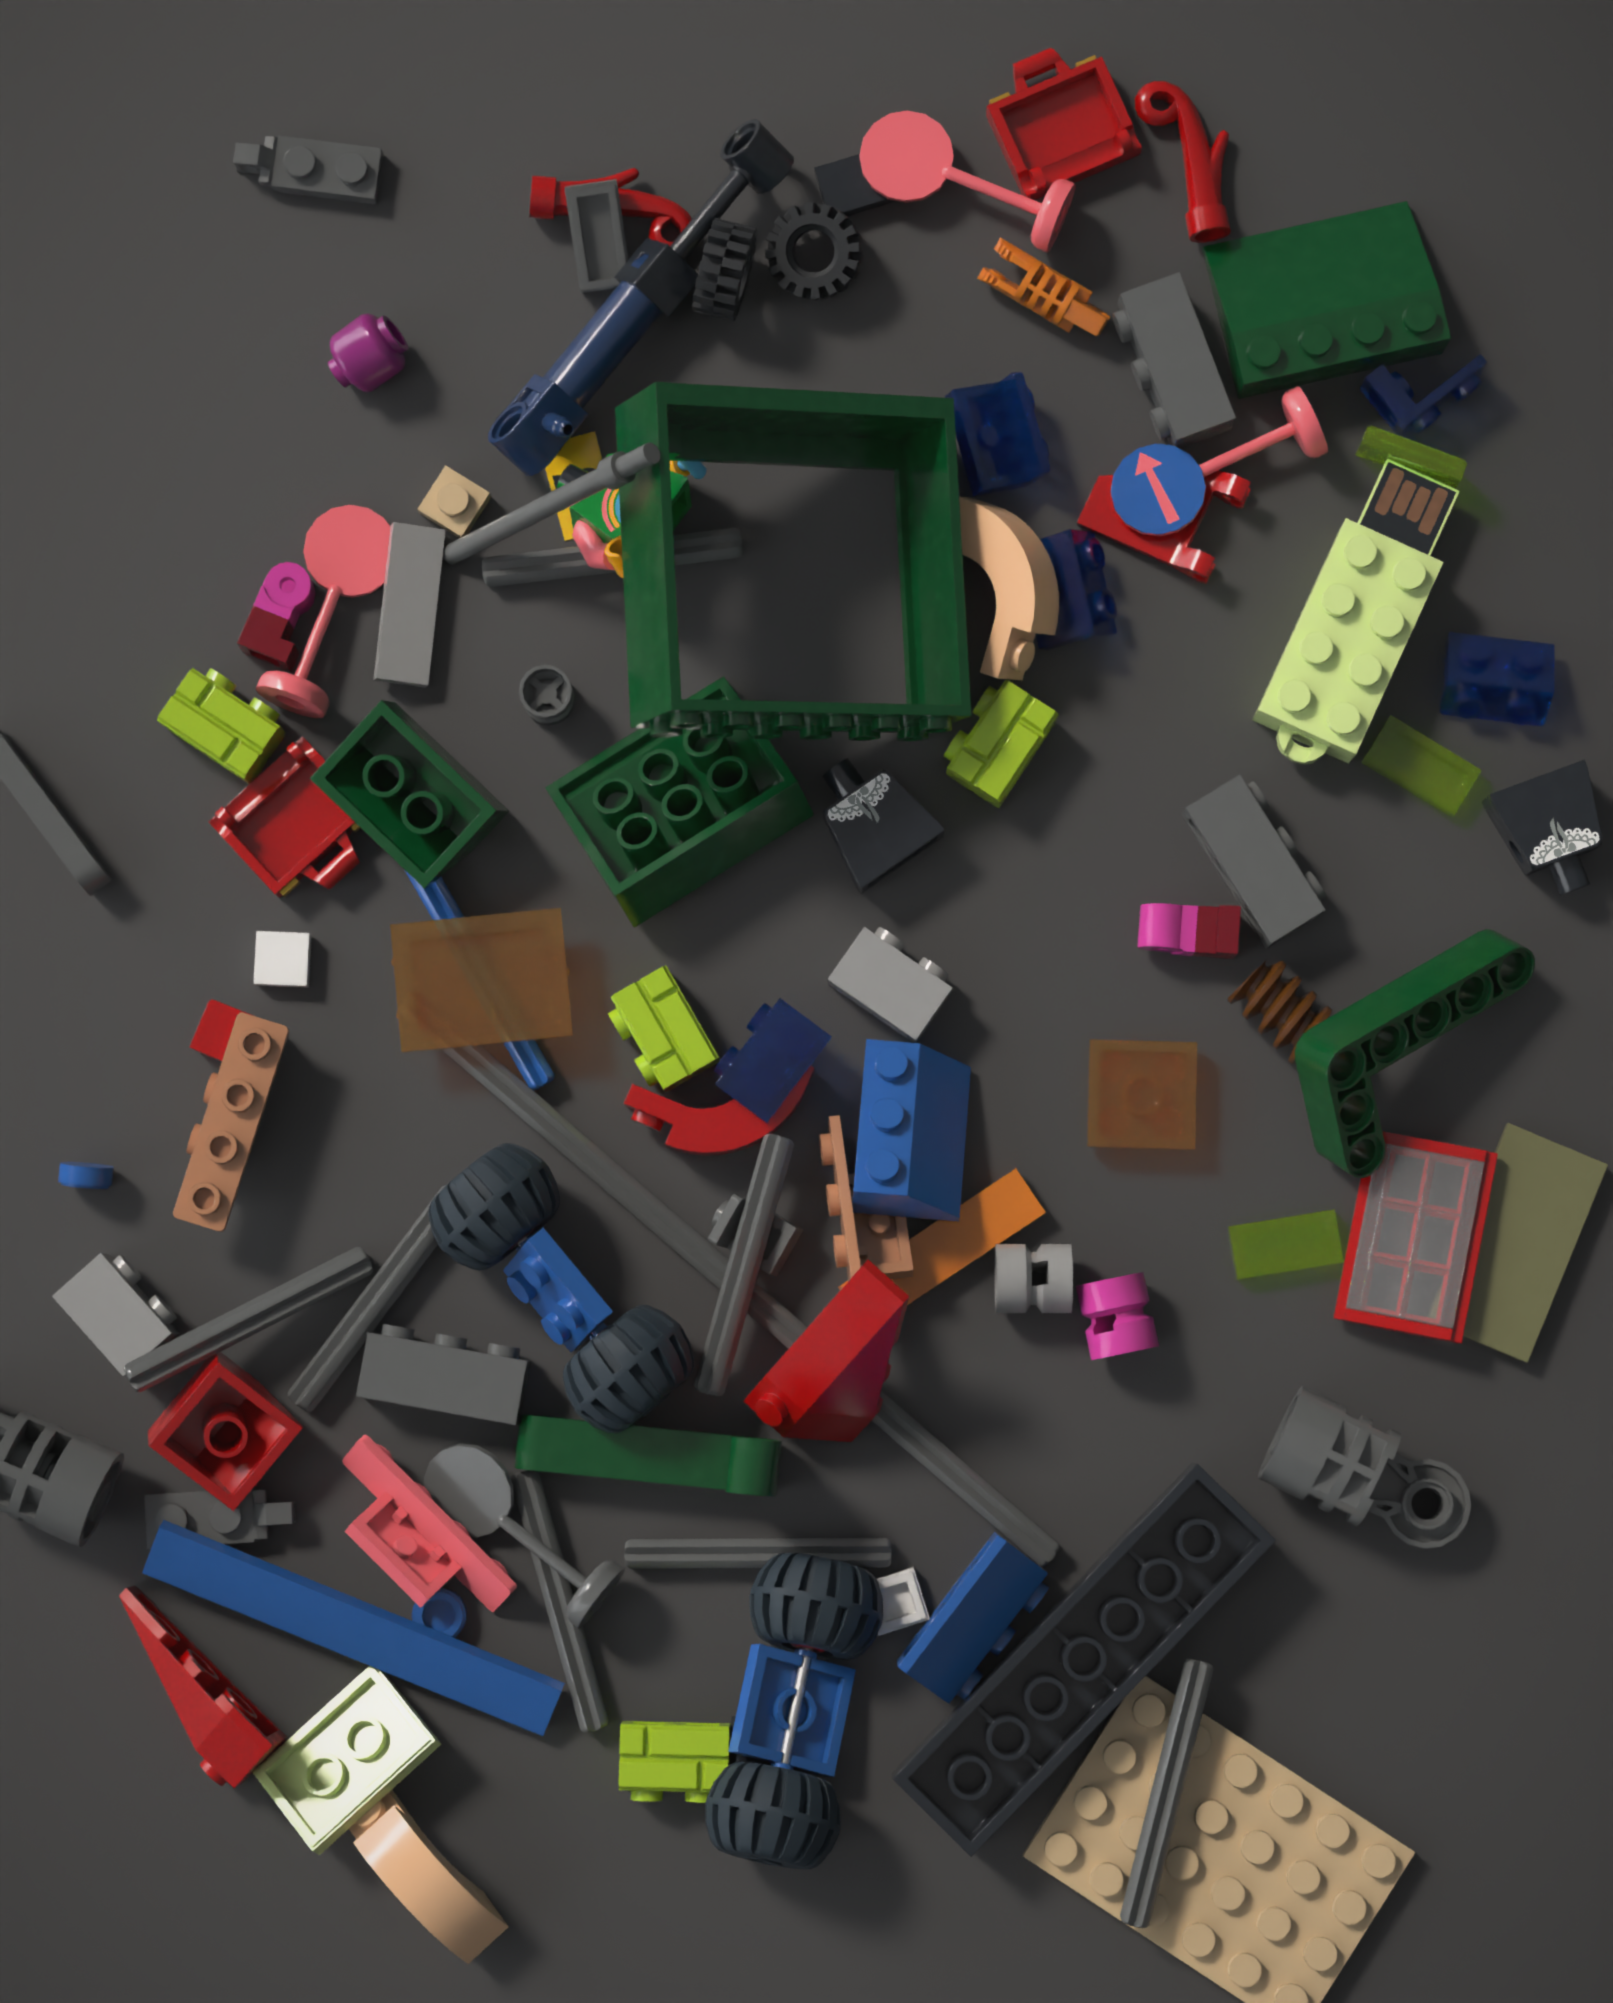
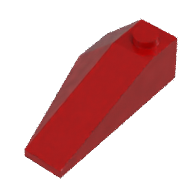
(836, 1368)
(215, 1713)

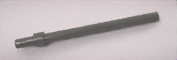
(610, 473)

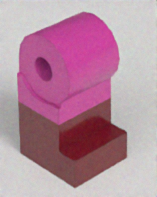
(280, 602)
(1190, 930)

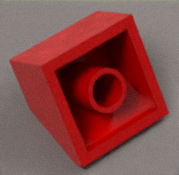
(223, 1430)

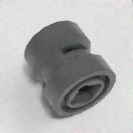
(541, 687)

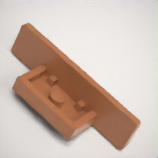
(231, 1121)
(864, 1236)

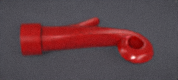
(1203, 167)
(549, 200)

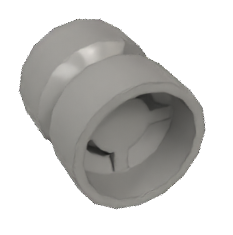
(1014, 1278)

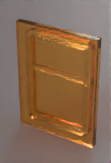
(481, 980)

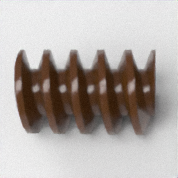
(1279, 1005)

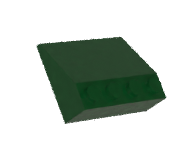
(1326, 299)
(677, 809)

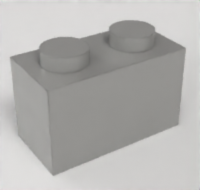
(890, 983)
(116, 1311)

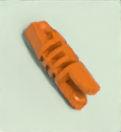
(1046, 292)

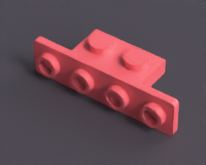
(415, 1537)

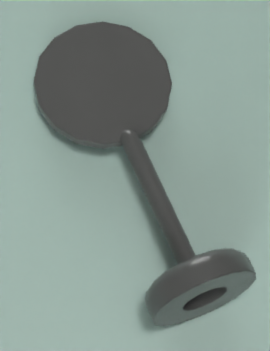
(480, 1496)

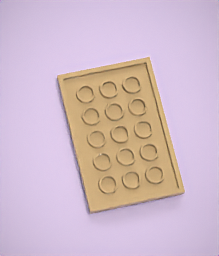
(1261, 1868)

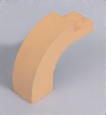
(1021, 581)
(425, 1880)

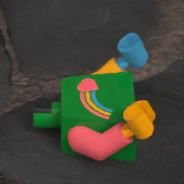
(598, 519)

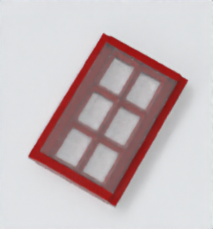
(1417, 1239)

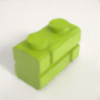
(221, 724)
(1000, 743)
(663, 1029)
(672, 1758)

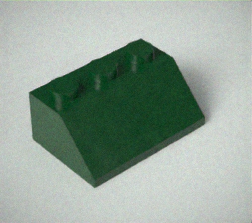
(408, 793)

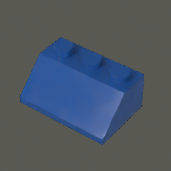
(911, 1132)
(973, 1619)

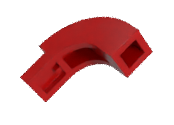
(710, 1130)

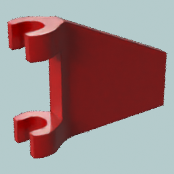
(1170, 549)

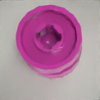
(1117, 1316)

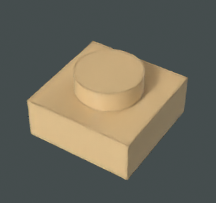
(454, 502)

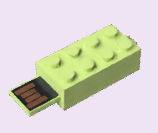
(1357, 619)

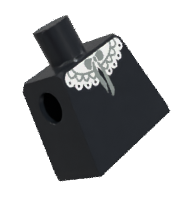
(1549, 823)
(876, 824)

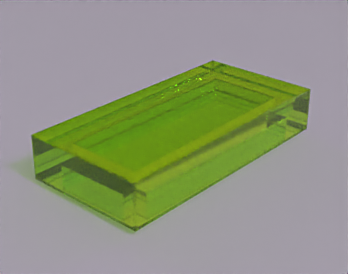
(1381, 445)
(1421, 766)
(1285, 1244)

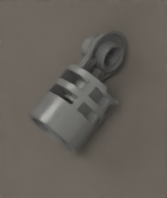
(1357, 1471)
(55, 1477)

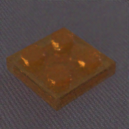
(1141, 1094)

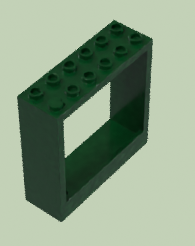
(804, 430)

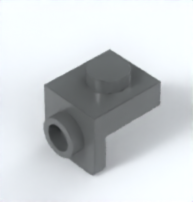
(780, 1242)

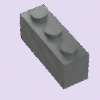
(1173, 362)
(1255, 860)
(444, 1375)

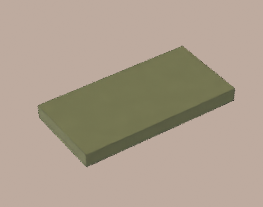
(1528, 1238)

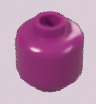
(367, 352)

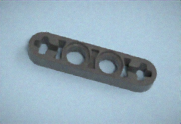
(50, 819)

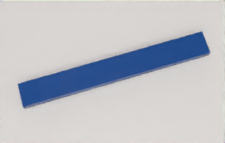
(353, 1627)

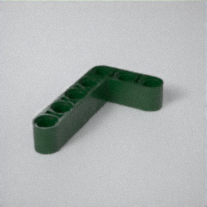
(1387, 1025)
(650, 1455)

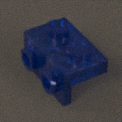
(999, 435)
(1084, 601)
(1498, 679)
(771, 1060)

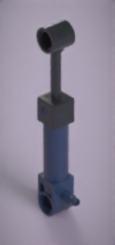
(650, 286)

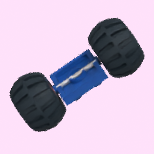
(498, 1210)
(793, 1711)

